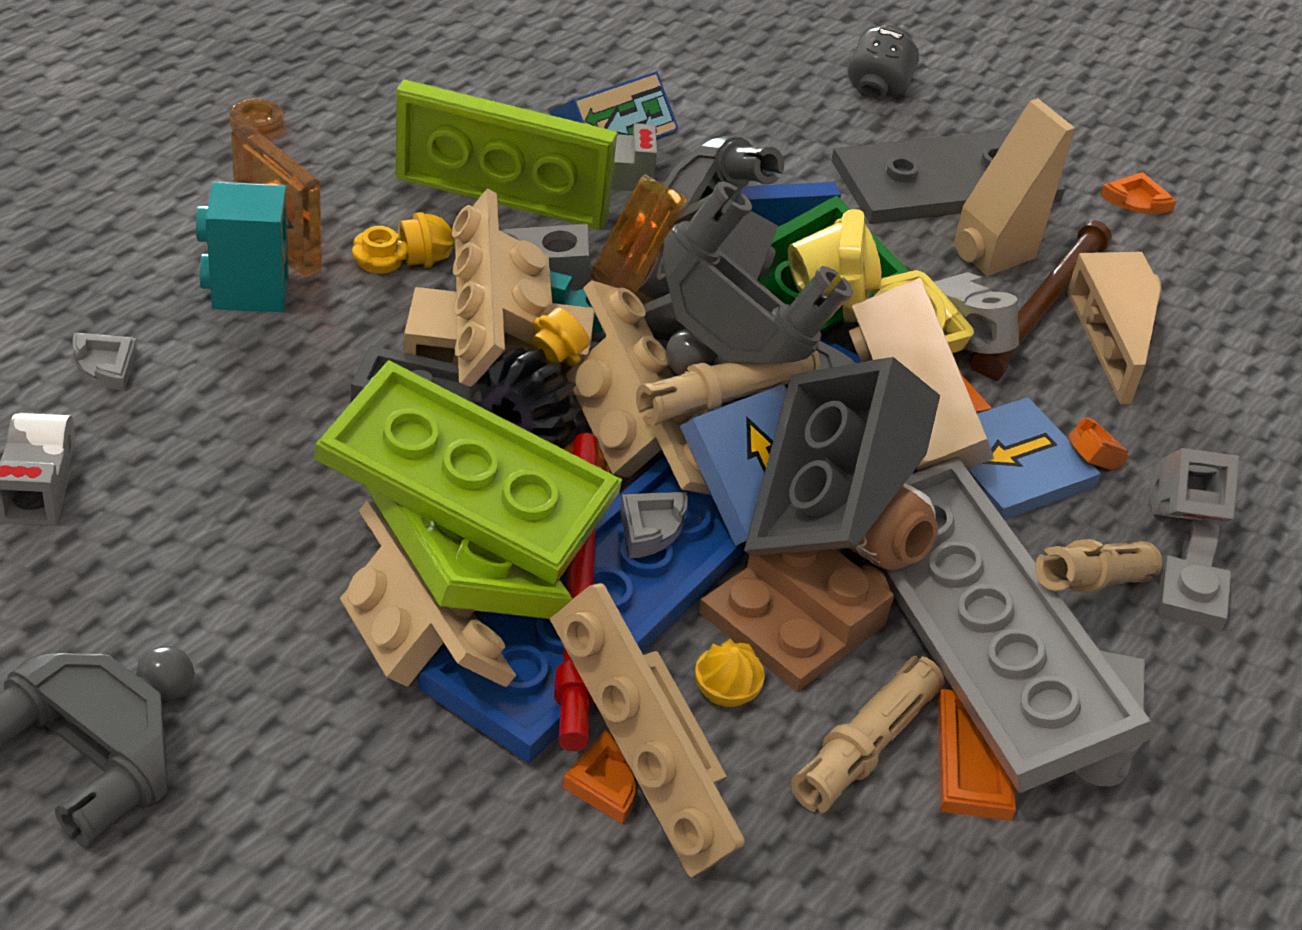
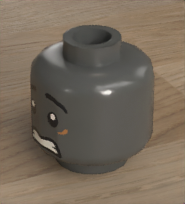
(883, 62)

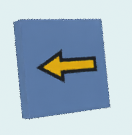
(734, 452)
(1030, 461)

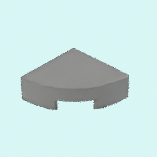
(105, 358)
(652, 521)

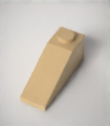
(1014, 196)
(1117, 307)

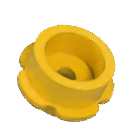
(379, 250)
(560, 337)

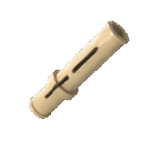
(707, 387)
(1090, 566)
(853, 748)

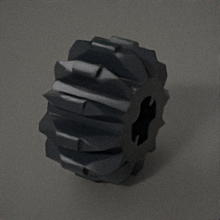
(529, 394)

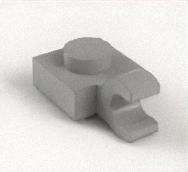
(1191, 586)

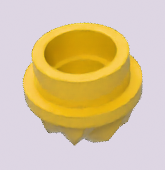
(427, 239)
(729, 674)

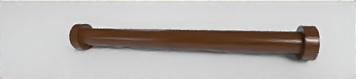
(1091, 238)

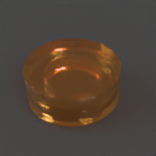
(259, 114)

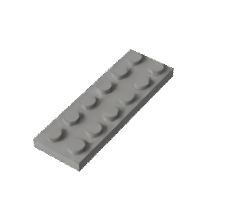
(1009, 642)

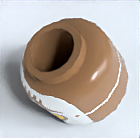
(901, 532)

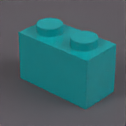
(245, 246)

